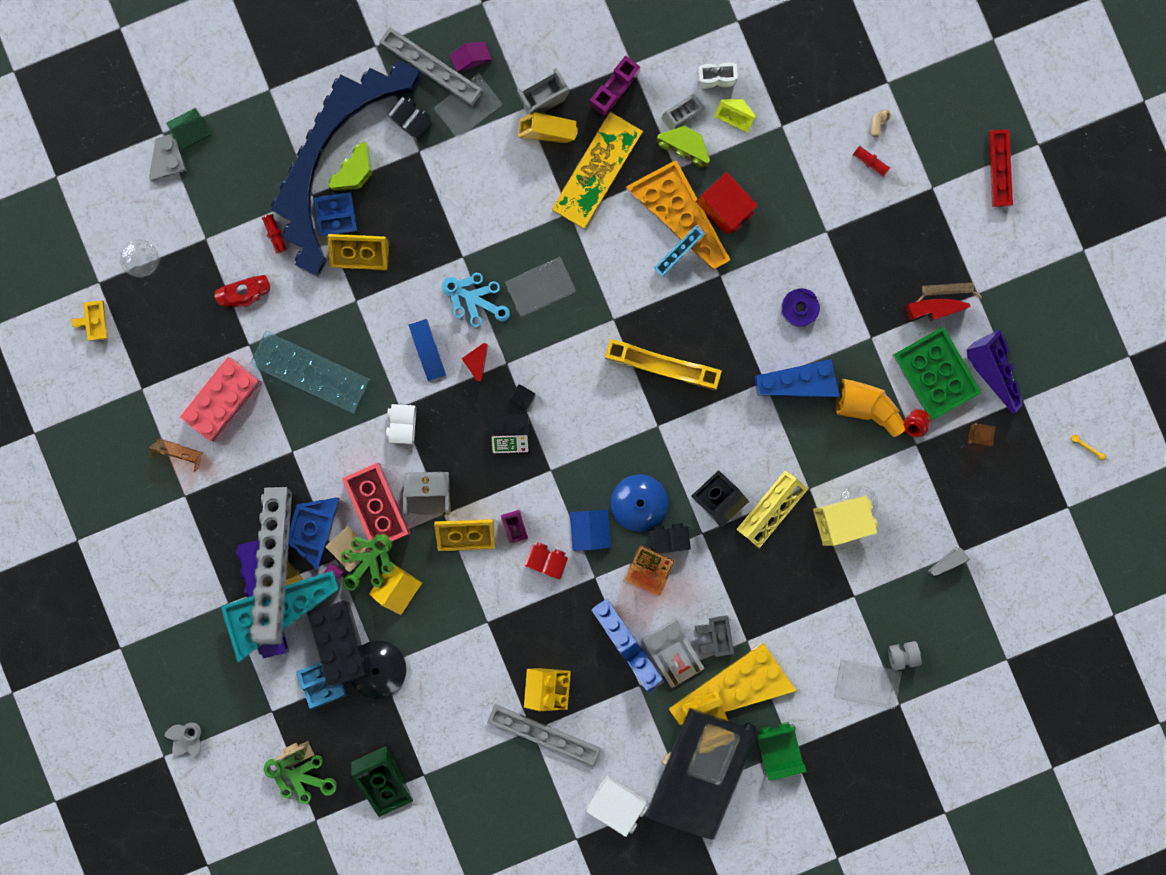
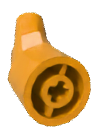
(868, 403)

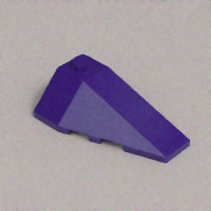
(991, 362)

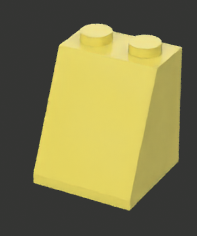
(845, 521)

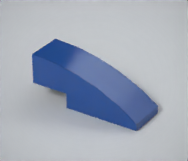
(427, 349)

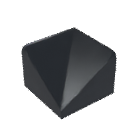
(522, 397)

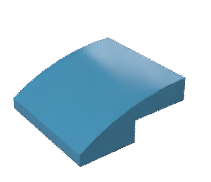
(315, 686)

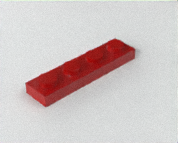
(1000, 168)

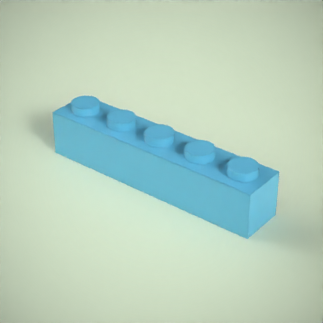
(679, 250)

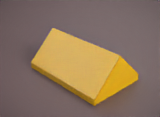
(358, 251)
(465, 535)

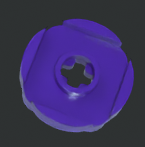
(810, 303)

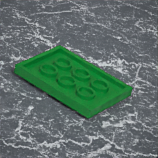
(937, 373)

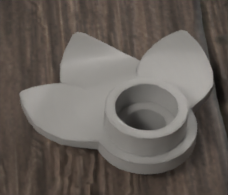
(184, 740)

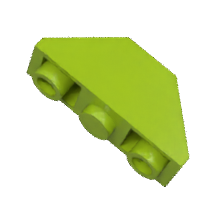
(685, 144)
(353, 171)

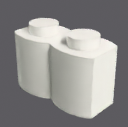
(722, 75)
(402, 424)

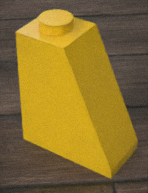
(547, 128)

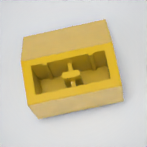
(547, 689)

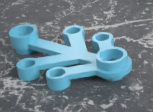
(472, 298)

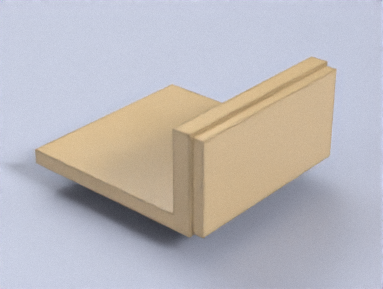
(343, 542)
(305, 747)

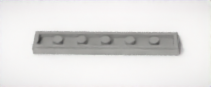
(431, 66)
(544, 735)

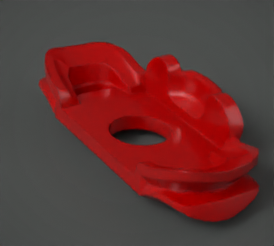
(256, 286)

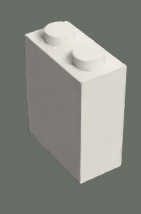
(617, 806)

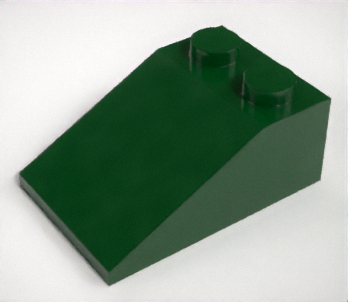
(381, 781)

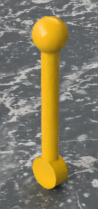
(1075, 438)

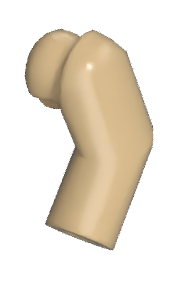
(877, 120)

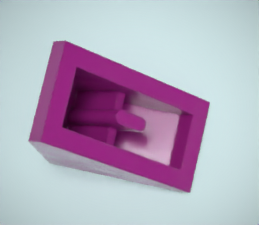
(470, 56)
(514, 526)

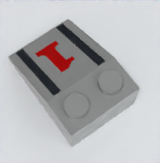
(673, 653)

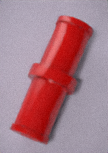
(871, 161)
(274, 233)

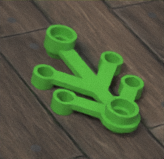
(368, 559)
(297, 776)

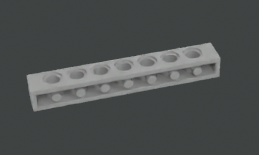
(279, 554)

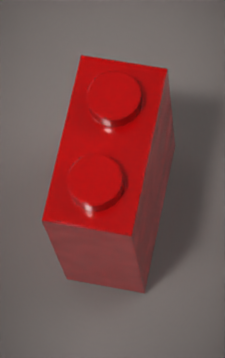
(727, 204)

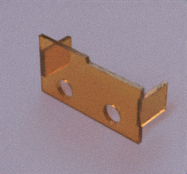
(175, 450)

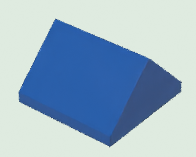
(590, 530)

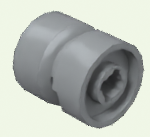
(904, 655)

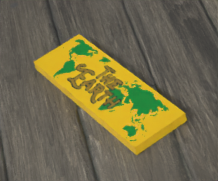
(597, 170)

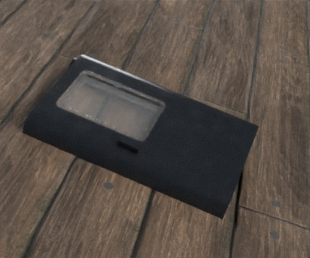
(702, 773)

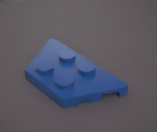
(312, 528)

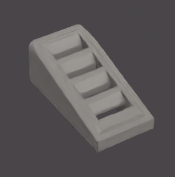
(673, 120)
(951, 560)

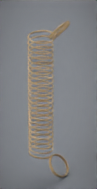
(933, 289)

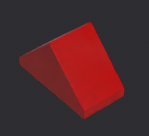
(476, 361)

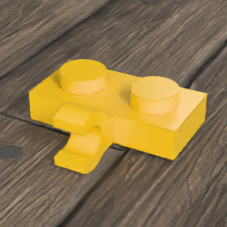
(94, 320)

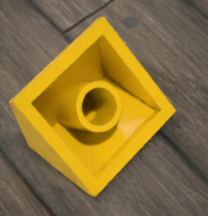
(396, 590)

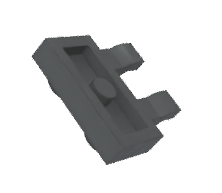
(720, 635)

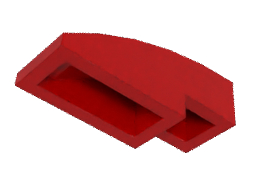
(935, 308)

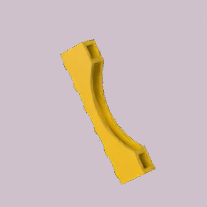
(663, 365)

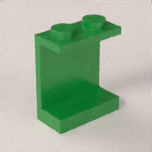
(780, 751)

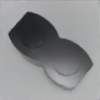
(410, 118)
(670, 539)

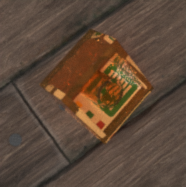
(649, 571)

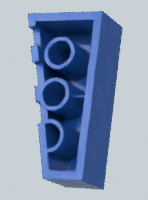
(807, 380)

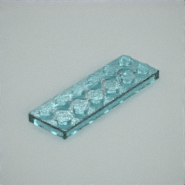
(309, 372)

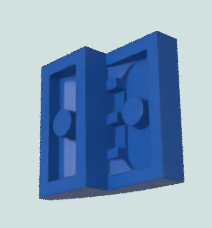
(335, 214)

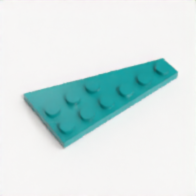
(299, 599)

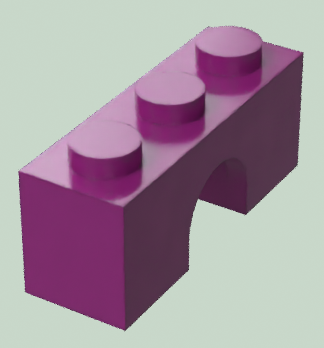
(618, 83)

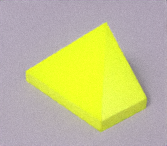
(735, 113)

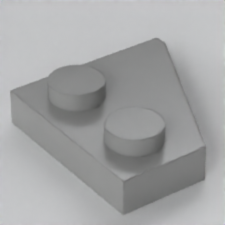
(166, 158)

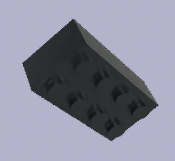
(338, 644)

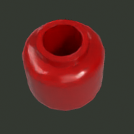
(917, 423)

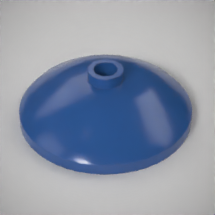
(625, 507)

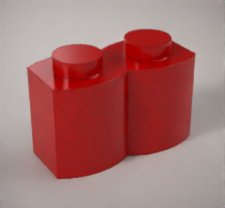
(546, 561)

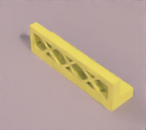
(770, 506)

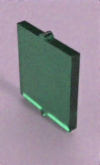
(188, 128)

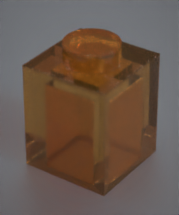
(981, 435)

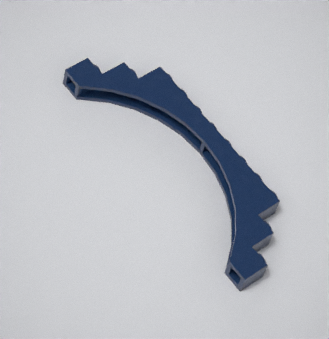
(343, 103)

